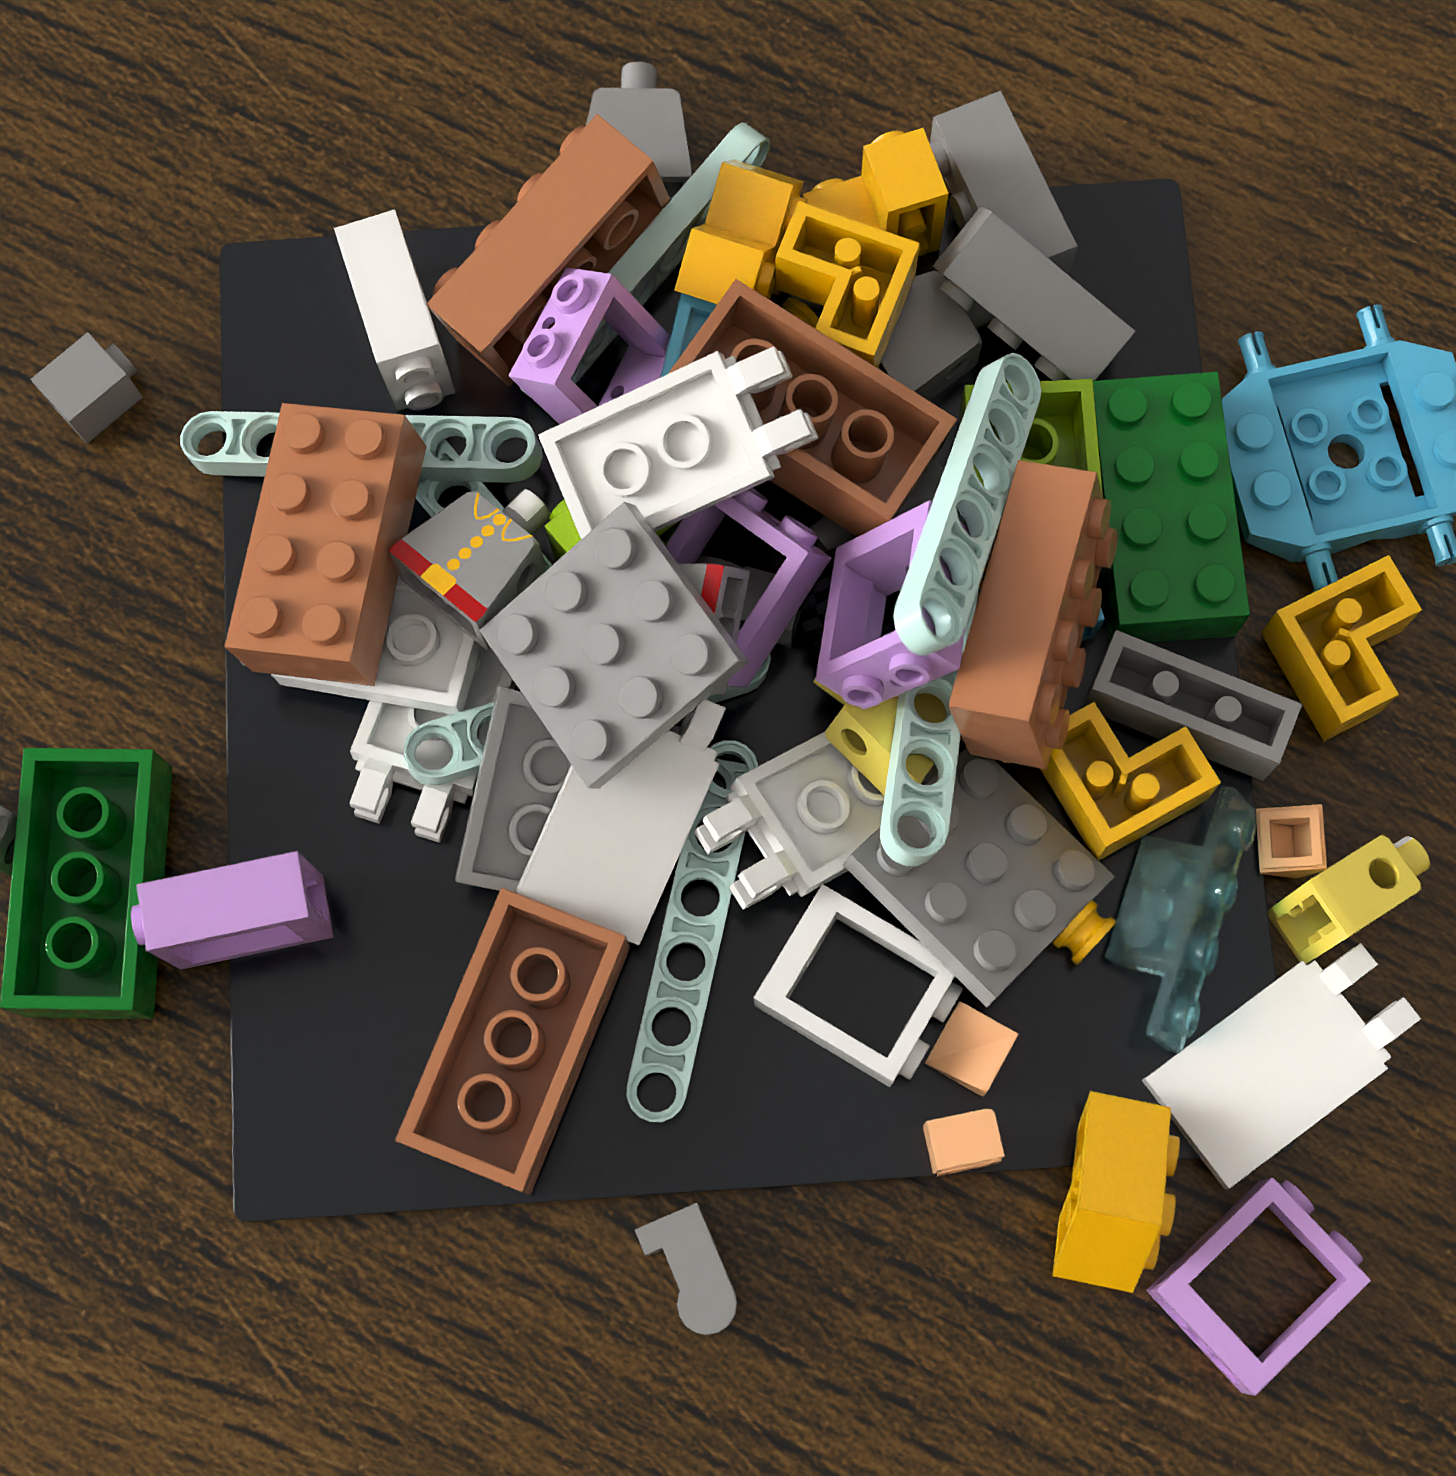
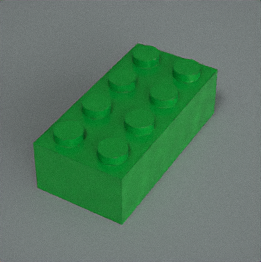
(1172, 507)
(82, 844)

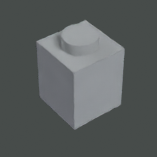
(89, 386)

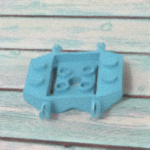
(1286, 418)

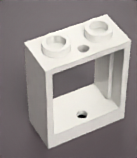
(395, 311)
(797, 955)

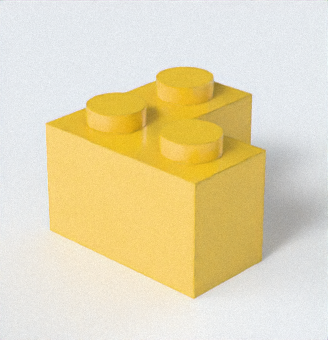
(896, 190)
(739, 233)
(850, 271)
(1328, 641)
(1121, 796)
(1117, 1193)

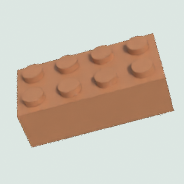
(570, 216)
(869, 426)
(318, 552)
(1034, 615)
(514, 1041)

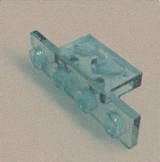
(1176, 912)

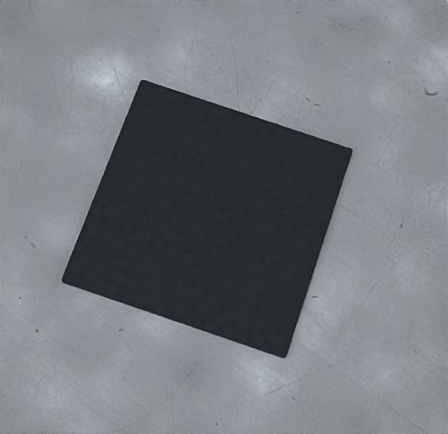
(345, 1024)

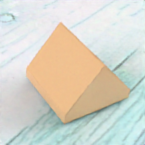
(1291, 841)

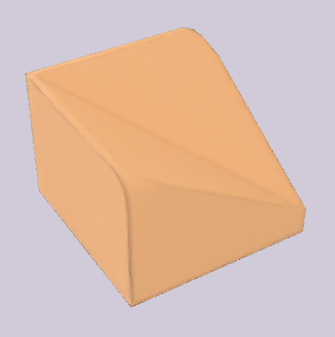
(971, 1049)
(963, 1142)

